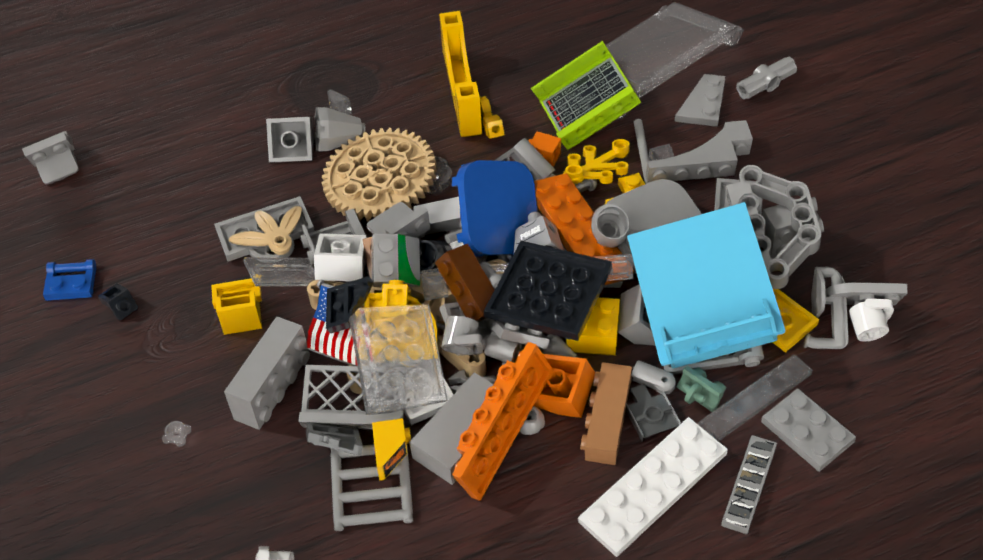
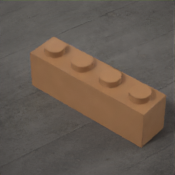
(607, 414)

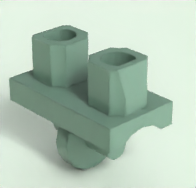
(700, 389)

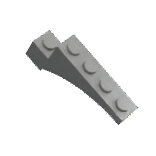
(709, 160)

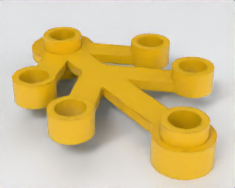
(578, 173)

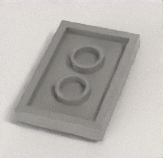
(808, 429)

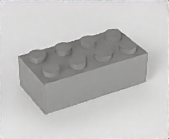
(267, 373)

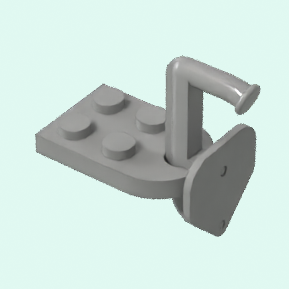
(839, 296)

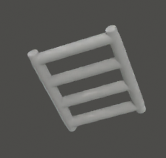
(339, 497)

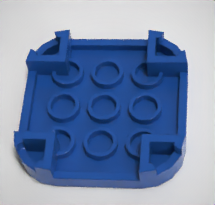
(493, 204)

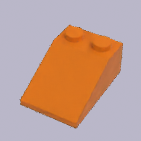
(567, 386)

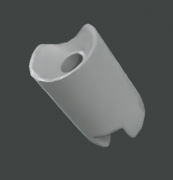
(653, 377)

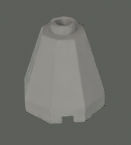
(335, 128)

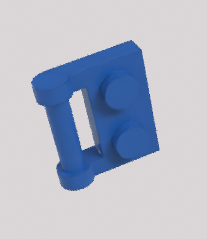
(69, 285)

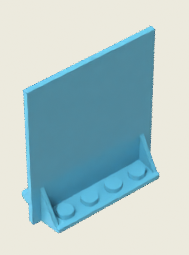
(705, 286)

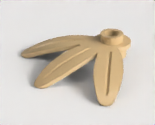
(273, 233)

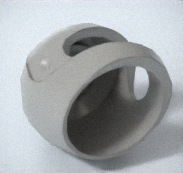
(609, 226)

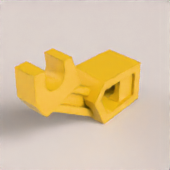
(492, 123)

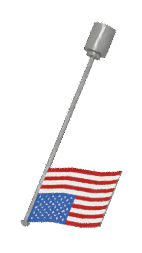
(341, 346)

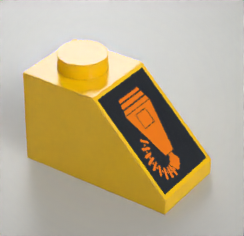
(390, 445)

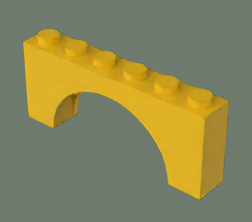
(463, 90)

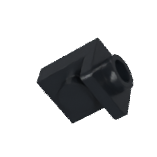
(119, 301)

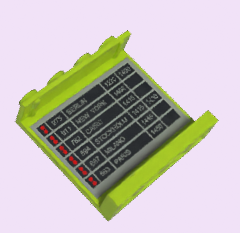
(585, 95)

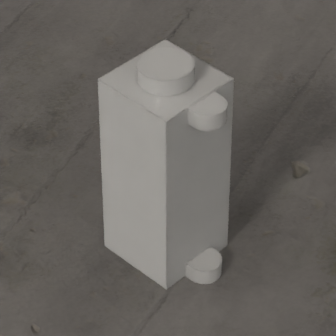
(443, 215)

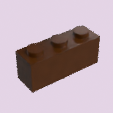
(466, 281)

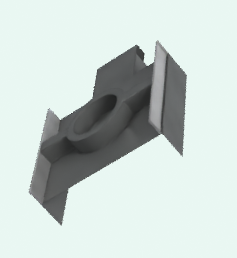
(649, 413)

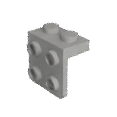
(401, 220)

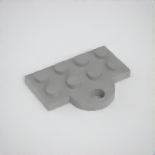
(248, 223)

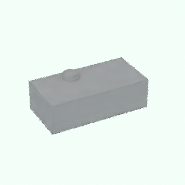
(438, 440)

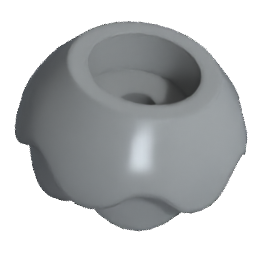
(535, 424)

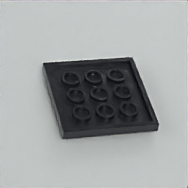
(548, 290)

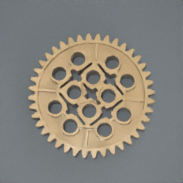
(379, 172)

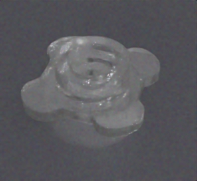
(174, 428)

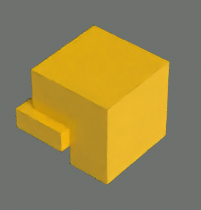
(237, 305)

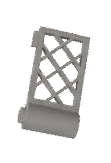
(526, 153)

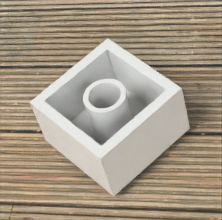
(339, 257)

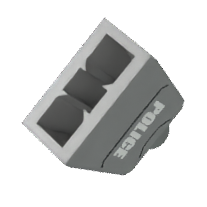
(538, 231)

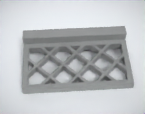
(337, 417)

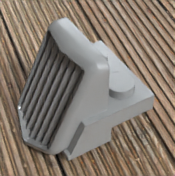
(53, 157)

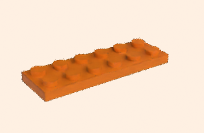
(572, 216)

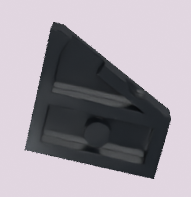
(344, 302)

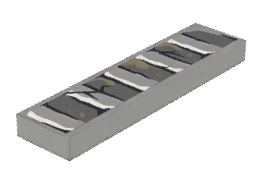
(749, 484)

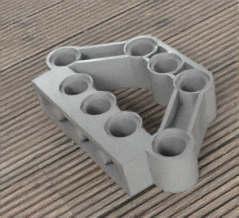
(779, 192)

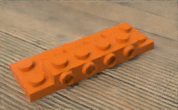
(500, 419)

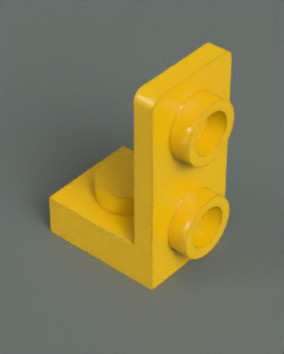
(395, 293)

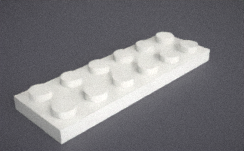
(652, 486)

